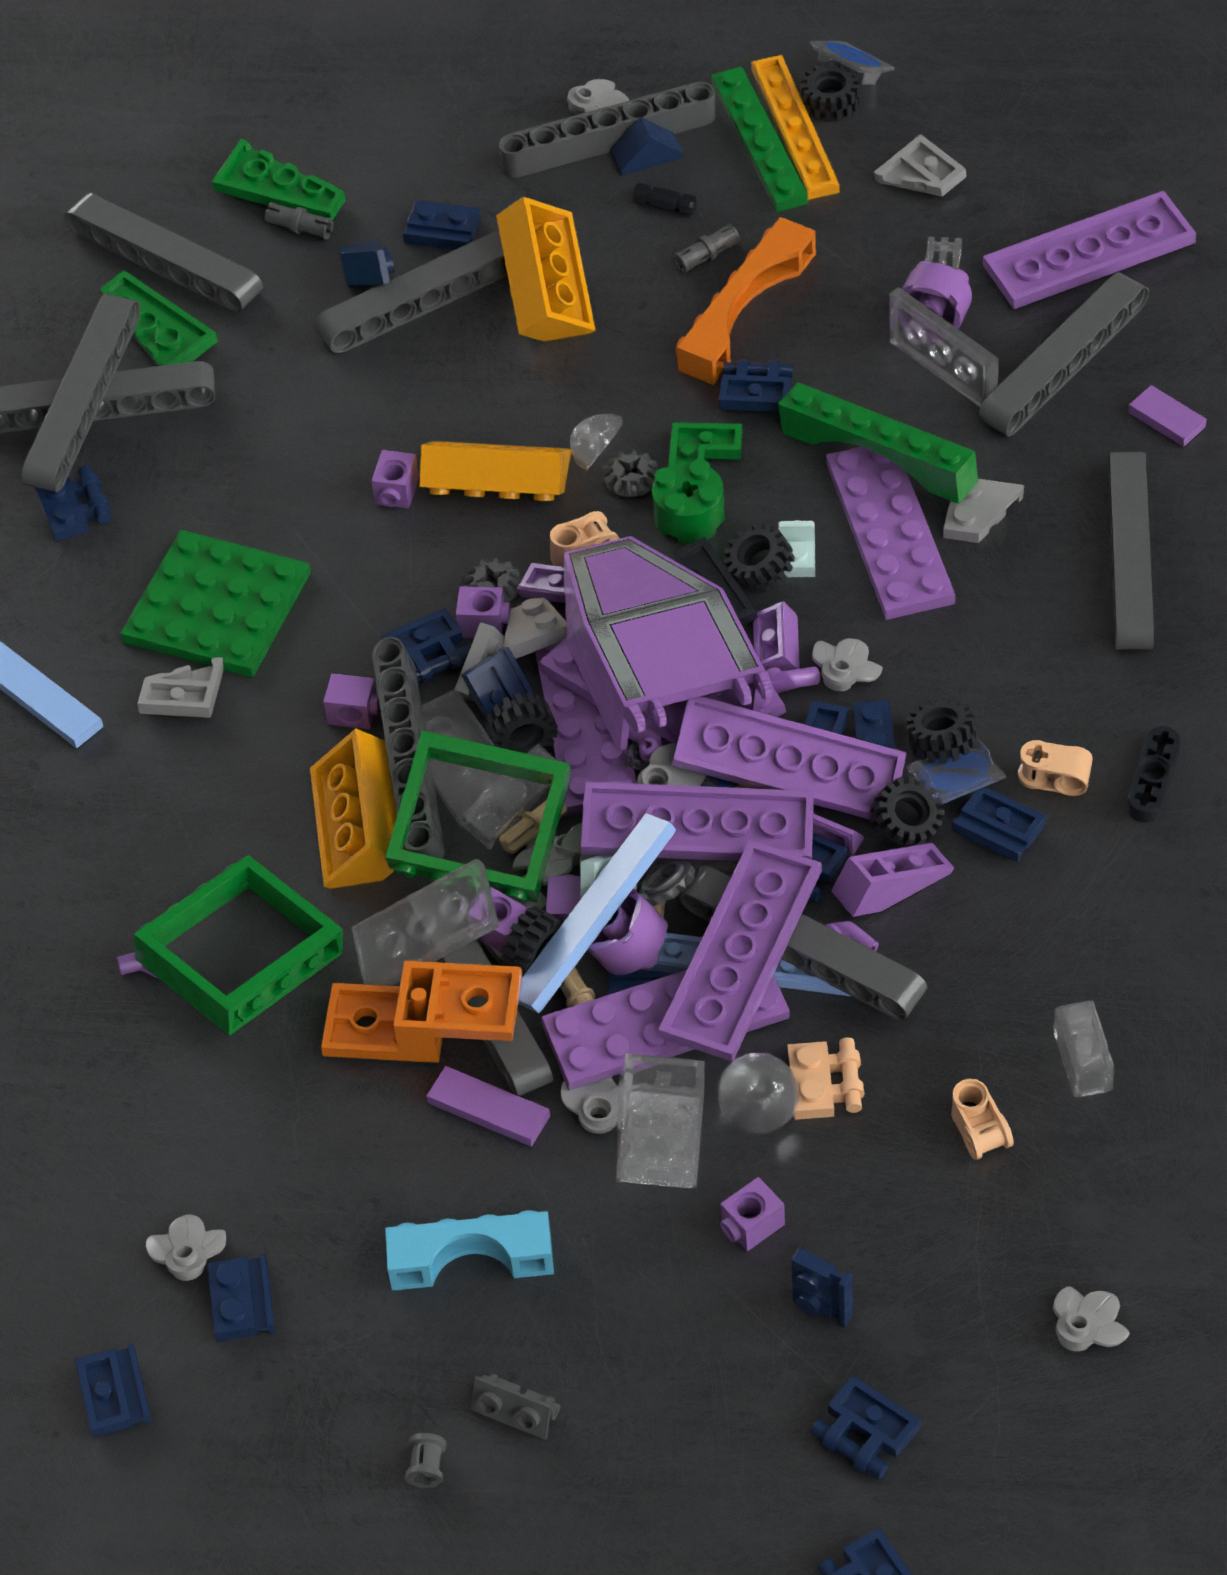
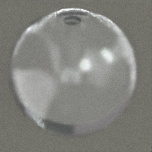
(758, 1093)

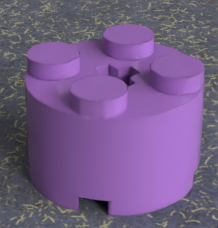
(940, 290)
(630, 937)

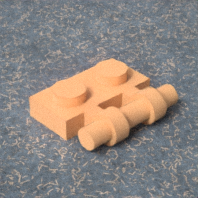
(813, 1069)

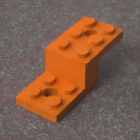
(422, 1011)

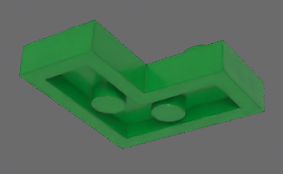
(705, 442)

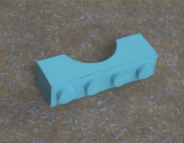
(421, 1250)

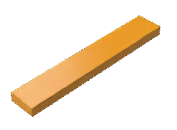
(795, 127)

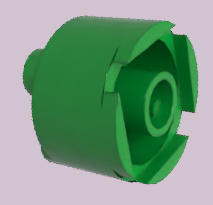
(688, 501)

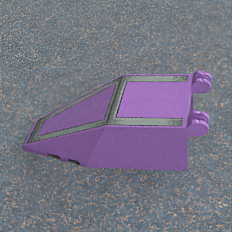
(653, 635)

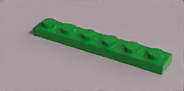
(759, 139)

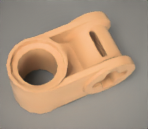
(579, 534)
(1058, 768)
(980, 1125)

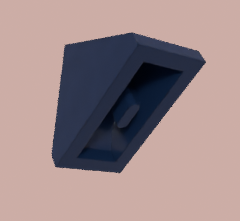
(644, 147)

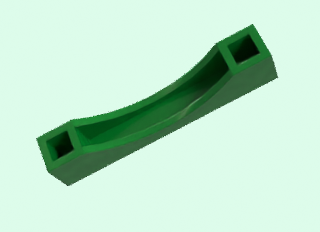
(933, 461)

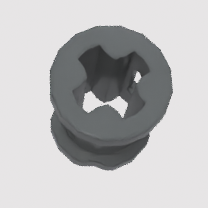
(425, 1460)

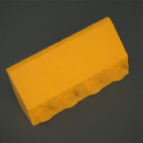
(545, 271)
(494, 468)
(354, 810)

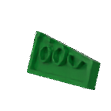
(264, 180)
(162, 328)

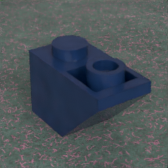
(366, 263)

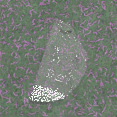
(592, 436)

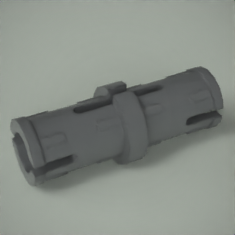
(298, 220)
(706, 248)

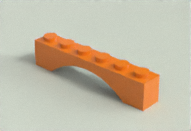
(778, 257)

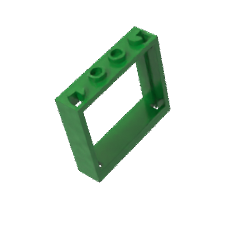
(493, 760)
(267, 986)

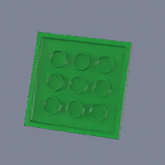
(216, 602)

